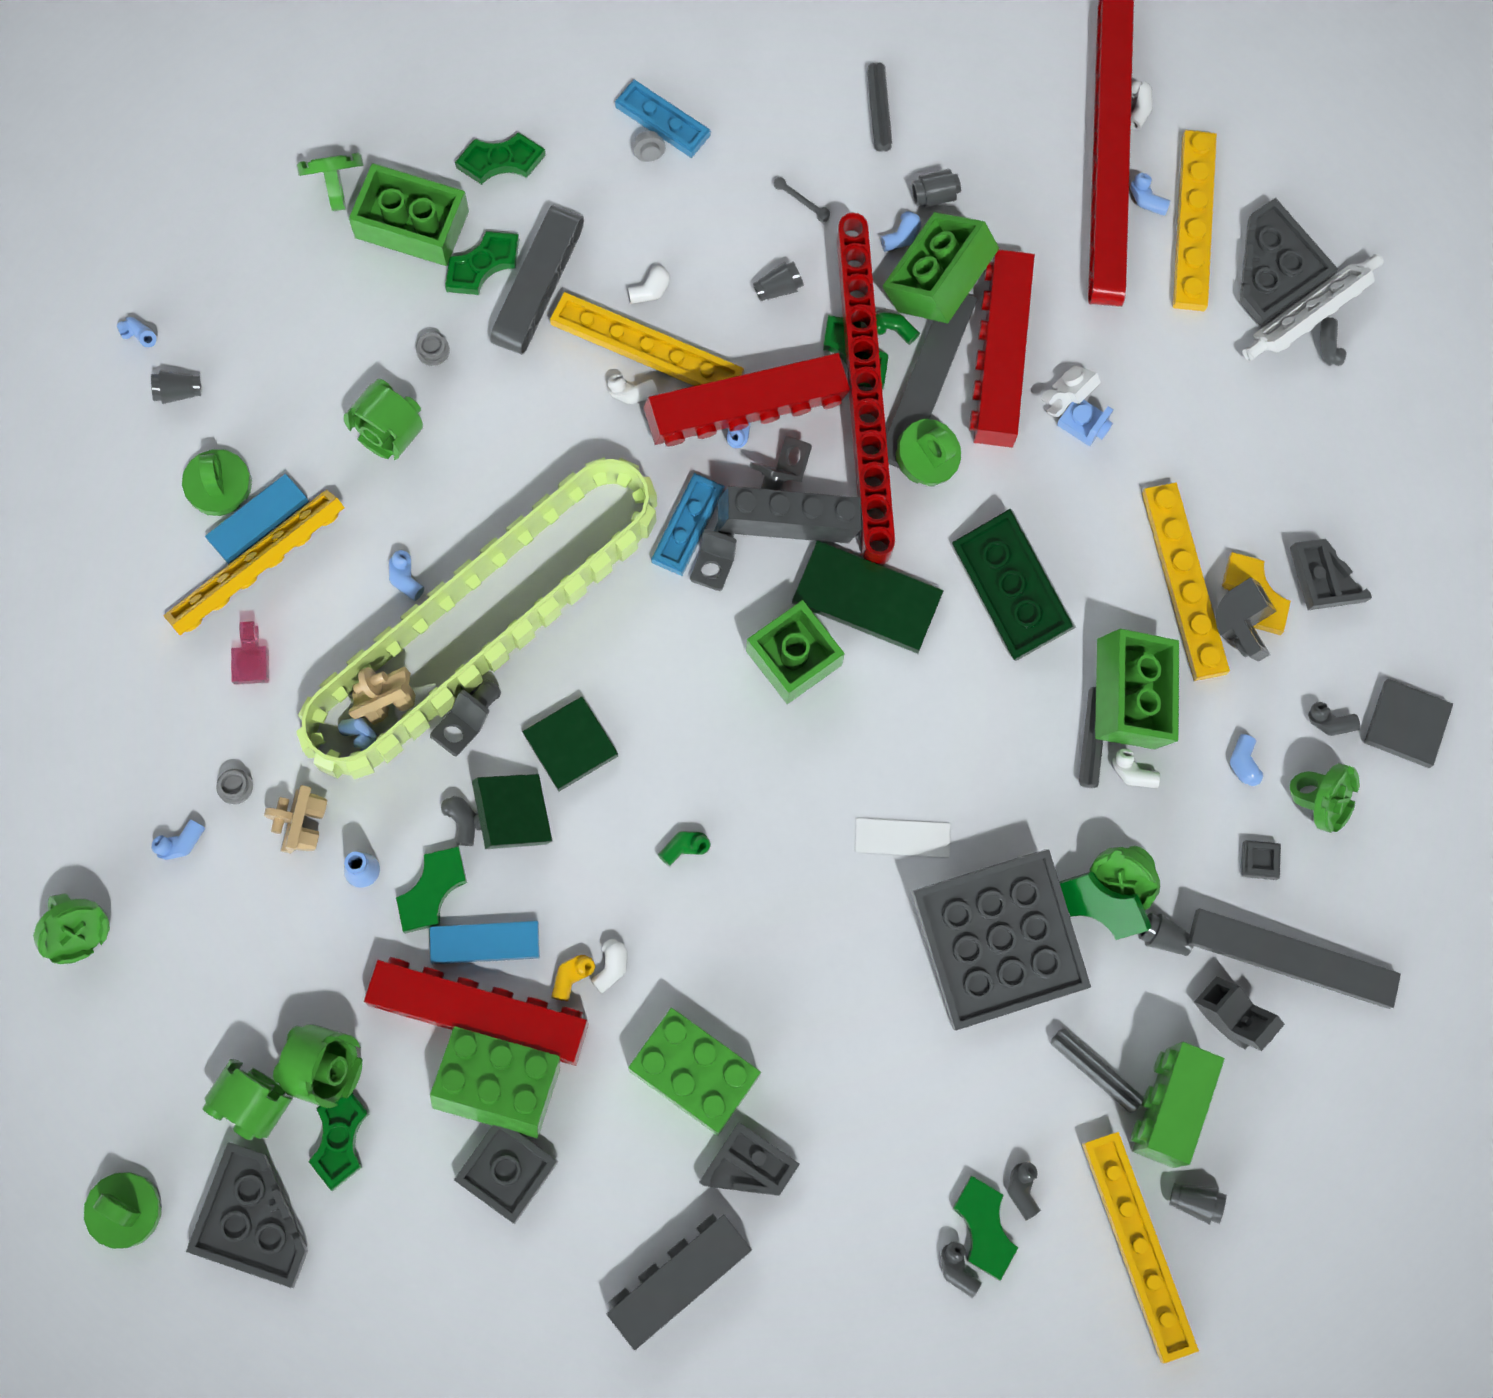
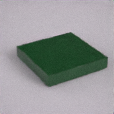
(570, 744)
(511, 811)

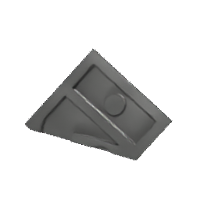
(1324, 576)
(749, 1165)

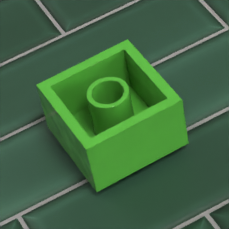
(795, 652)

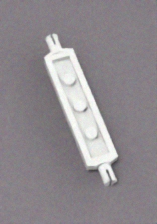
(1314, 308)

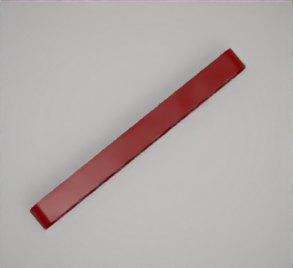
(1111, 153)
(865, 371)

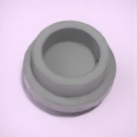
(649, 146)
(432, 349)
(234, 786)

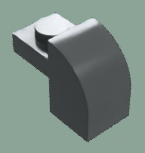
(1239, 613)
(1236, 1016)

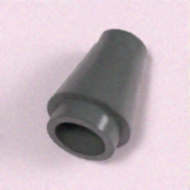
(779, 282)
(174, 386)
(1166, 935)
(1199, 1202)

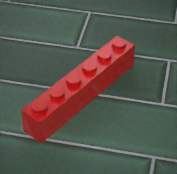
(1003, 349)
(746, 399)
(461, 1004)

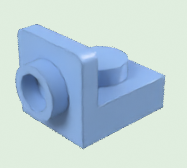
(1086, 421)

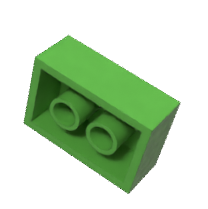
(409, 214)
(941, 267)
(1137, 689)
(694, 1071)
(495, 1082)
(1177, 1104)

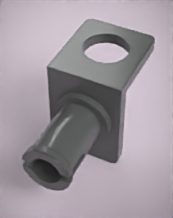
(775, 476)
(715, 549)
(467, 715)

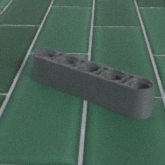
(537, 280)

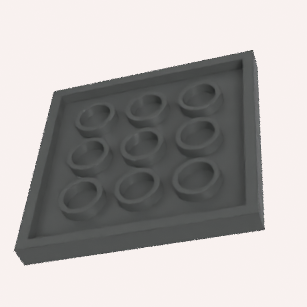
(1001, 939)

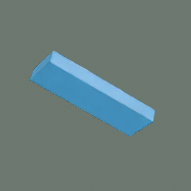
(663, 118)
(256, 518)
(688, 524)
(484, 942)

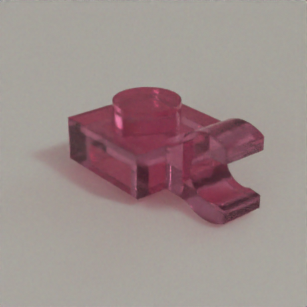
(250, 661)

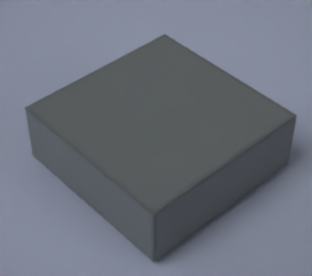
(1261, 860)

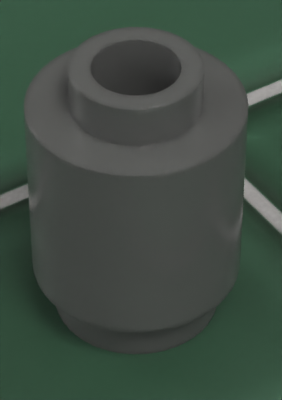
(935, 188)

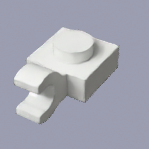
(1071, 387)

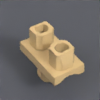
(378, 690)
(303, 805)

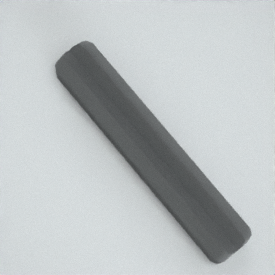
(879, 107)
(1091, 747)
(1097, 1070)

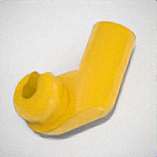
(569, 973)

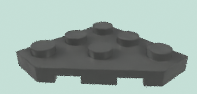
(1279, 263)
(249, 1220)

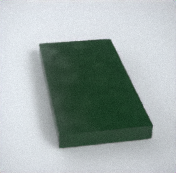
(1013, 585)
(868, 597)

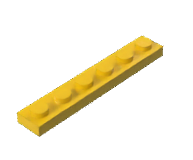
(1194, 221)
(640, 342)
(245, 569)
(1185, 582)
(1140, 1248)

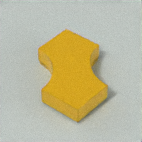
(1243, 567)

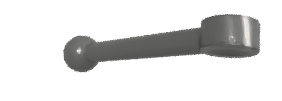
(822, 213)

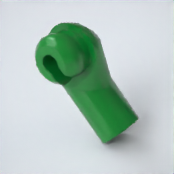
(897, 323)
(684, 843)

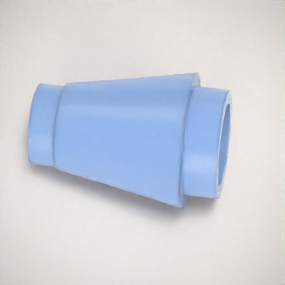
(366, 874)

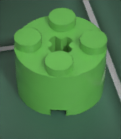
(384, 420)
(318, 1065)
(247, 1100)

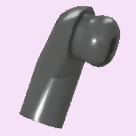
(1328, 341)

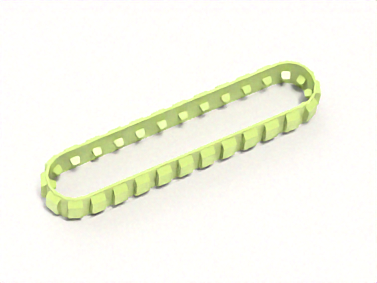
(446, 595)

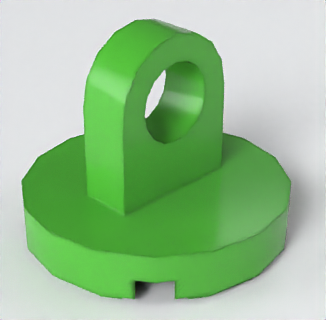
(330, 167)
(928, 452)
(216, 482)
(1331, 798)
(1128, 872)
(70, 929)
(122, 1210)

